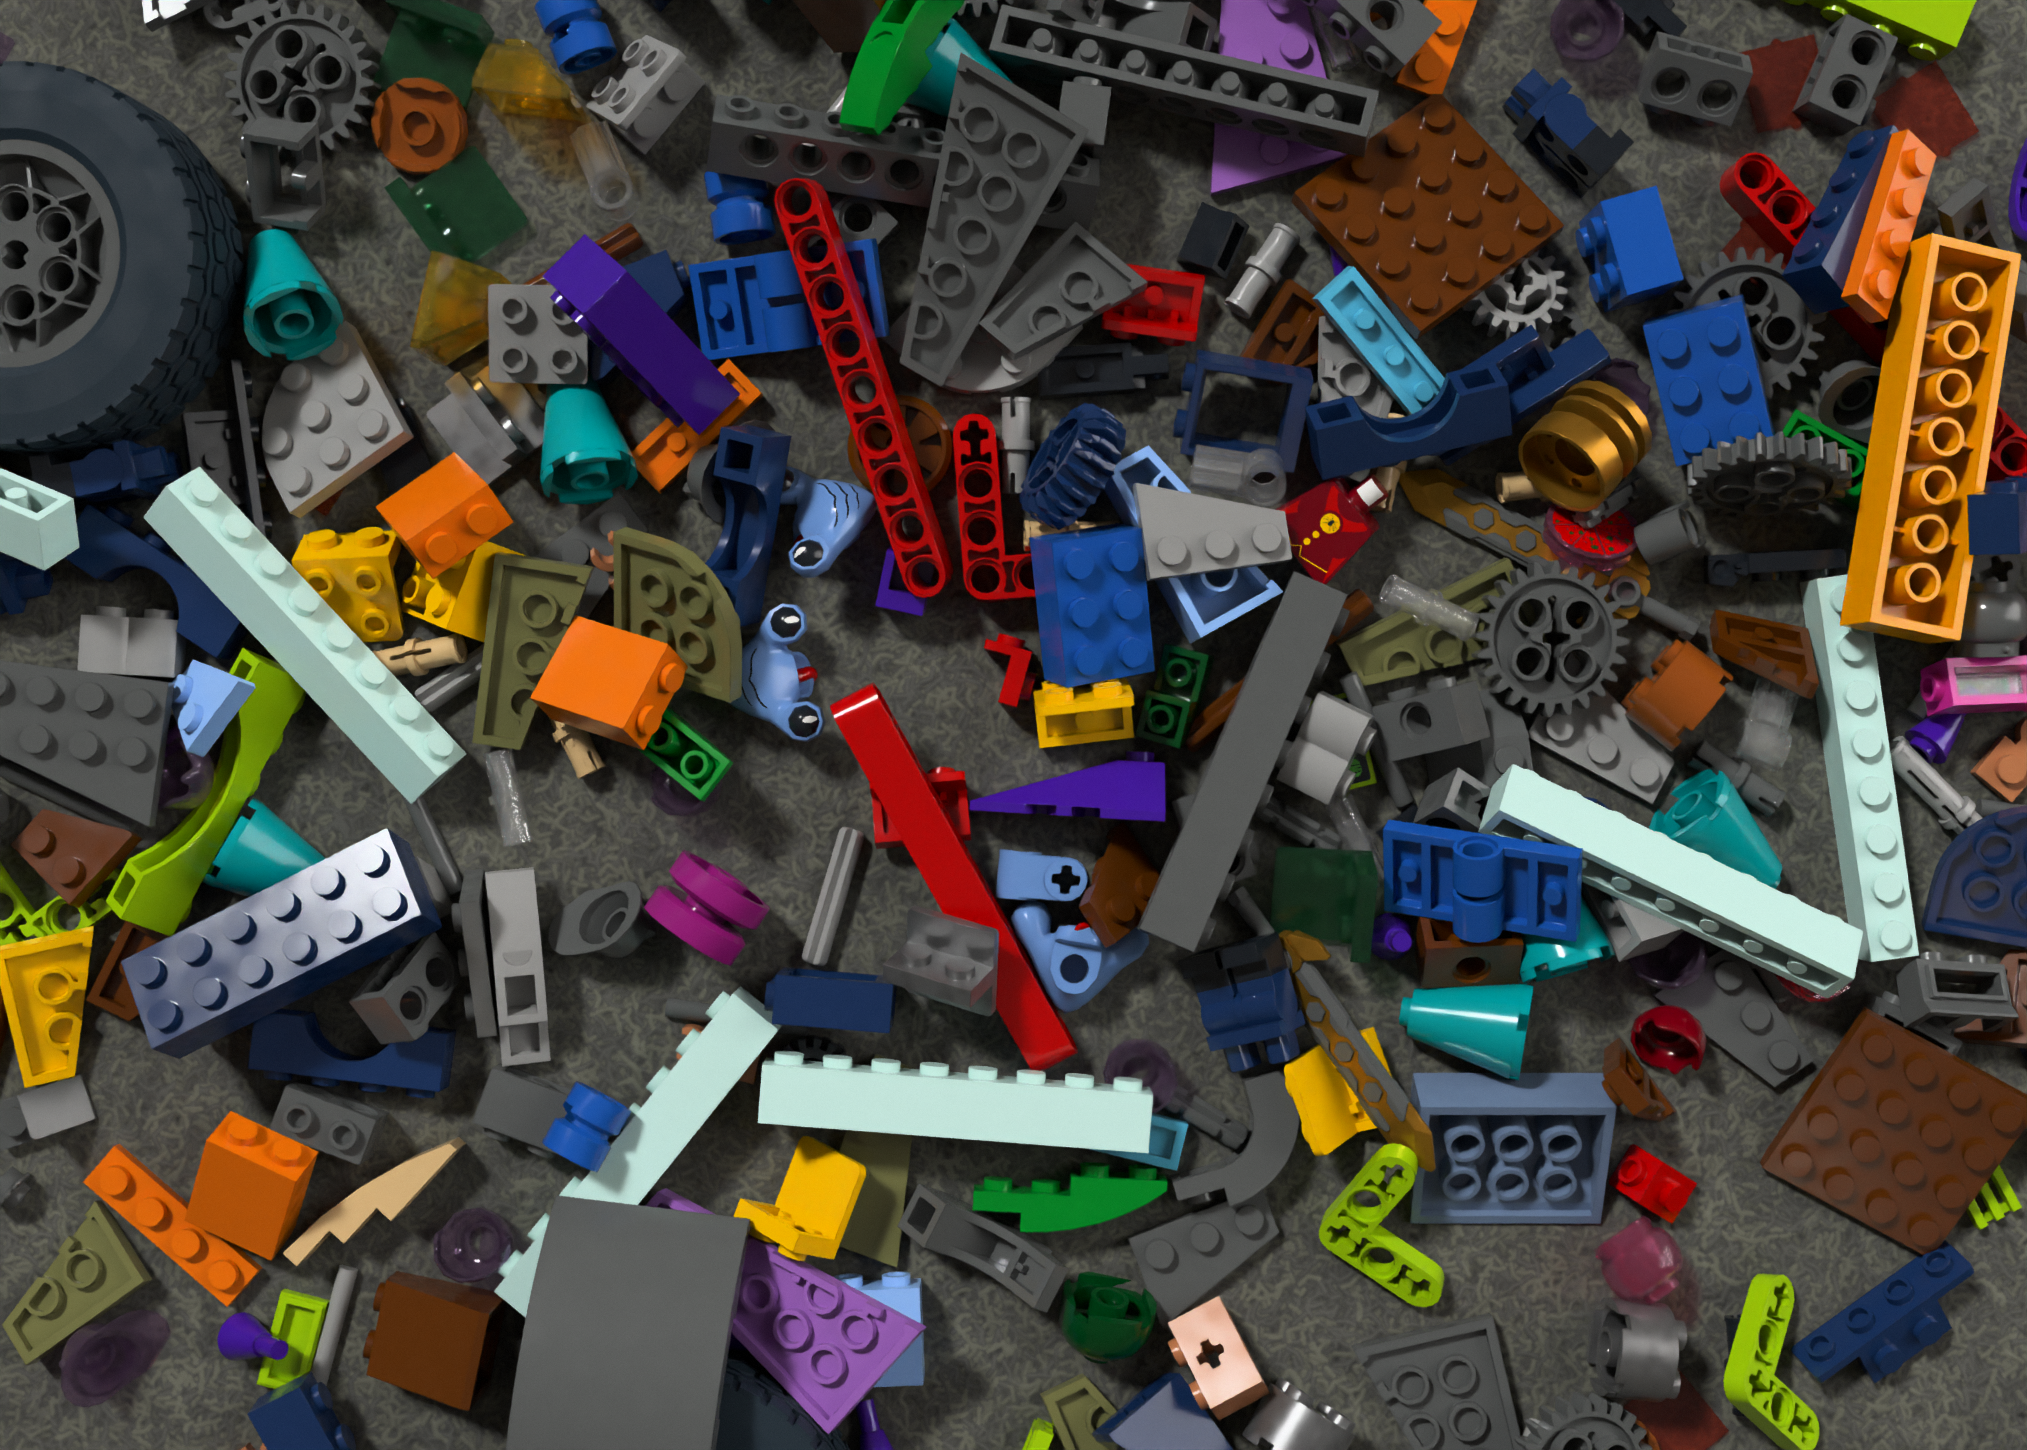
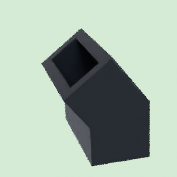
(1213, 241)

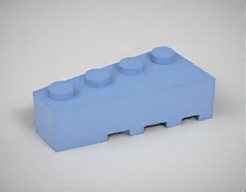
(1200, 600)

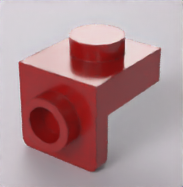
(1018, 680)
(1652, 1183)

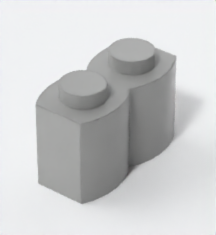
(131, 645)
(1327, 747)

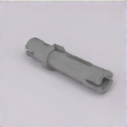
(1954, 810)

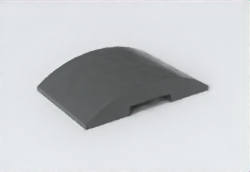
(627, 1329)

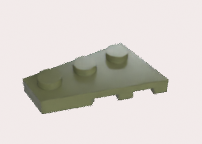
(81, 1285)
(1077, 1412)

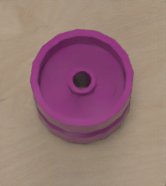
(703, 913)

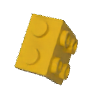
(355, 578)
(1083, 712)
(1324, 1099)
(811, 1203)

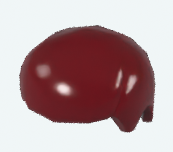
(1677, 1037)

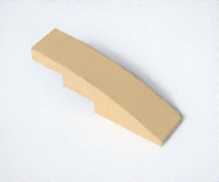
(387, 1193)

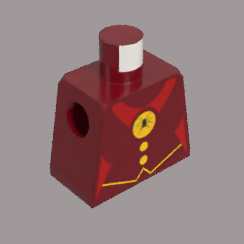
(1332, 524)

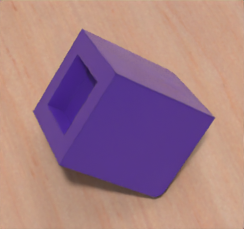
(894, 593)

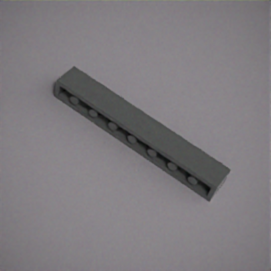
(1243, 762)

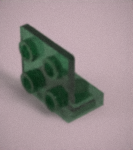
(434, 43)
(460, 207)
(1326, 896)

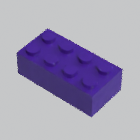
(638, 336)

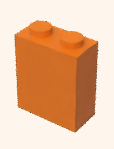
(444, 514)
(610, 682)
(250, 1185)

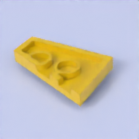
(44, 1001)

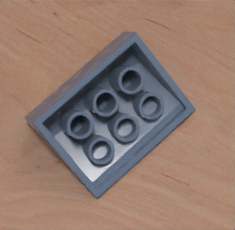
(1513, 1148)

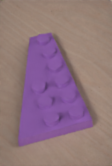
(1276, 36)
(810, 1328)

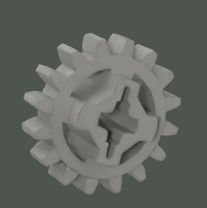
(1533, 287)

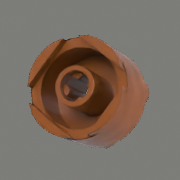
(1678, 694)

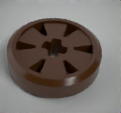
(928, 437)

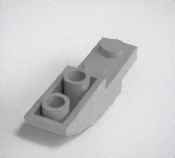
(518, 966)

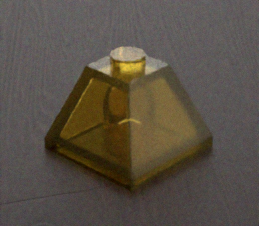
(522, 82)
(452, 308)

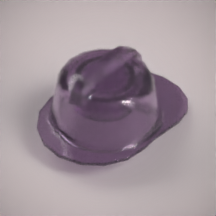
(111, 1355)

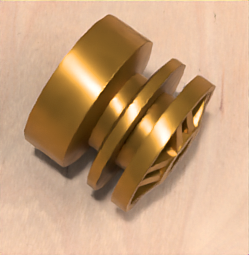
(1585, 445)

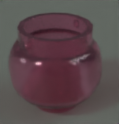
(1640, 1262)

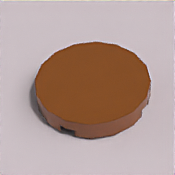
(419, 125)

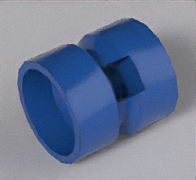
(577, 34)
(740, 209)
(586, 1126)

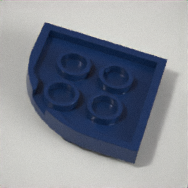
(1983, 882)

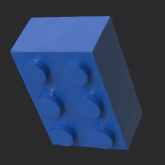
(1707, 376)
(1092, 604)

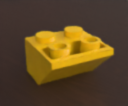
(457, 596)

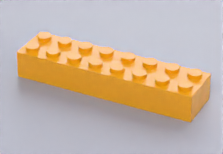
(1930, 439)

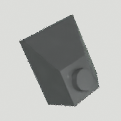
(1490, 756)

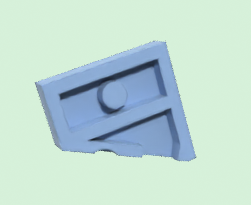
(206, 703)

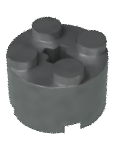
(1636, 1350)
(1290, 1423)

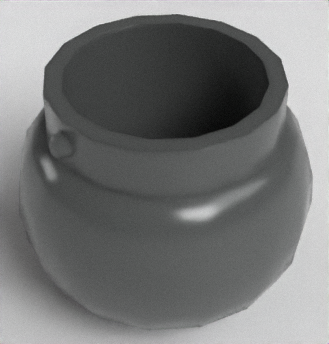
(1992, 621)

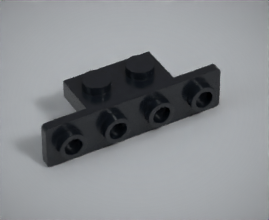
(224, 445)

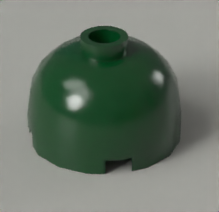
(1103, 1319)

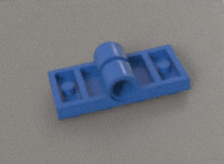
(761, 305)
(1482, 881)

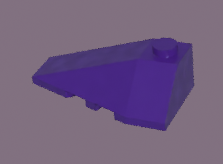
(1109, 790)

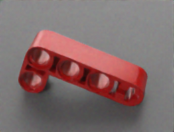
(987, 509)

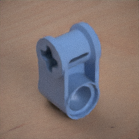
(1031, 876)

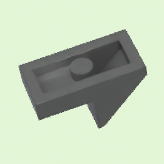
(44, 1111)

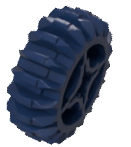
(1073, 466)

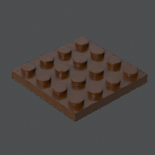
(1427, 214)
(1898, 1133)

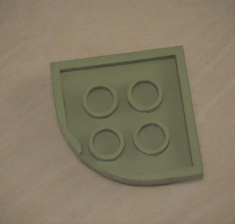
(681, 602)

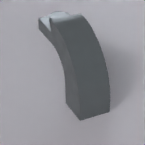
(1163, 21)
(1971, 218)
(1263, 1152)
(985, 1242)

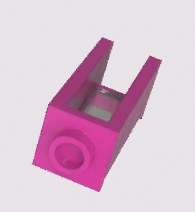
(1975, 685)

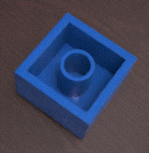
(1629, 249)

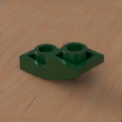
(1176, 696)

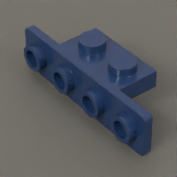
(1536, 374)
(1887, 1321)

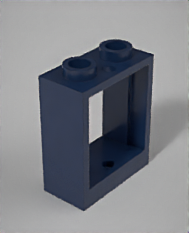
(1293, 411)
(831, 1000)

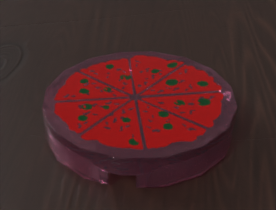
(1605, 545)

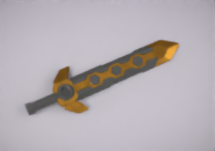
(1522, 541)
(1340, 1039)

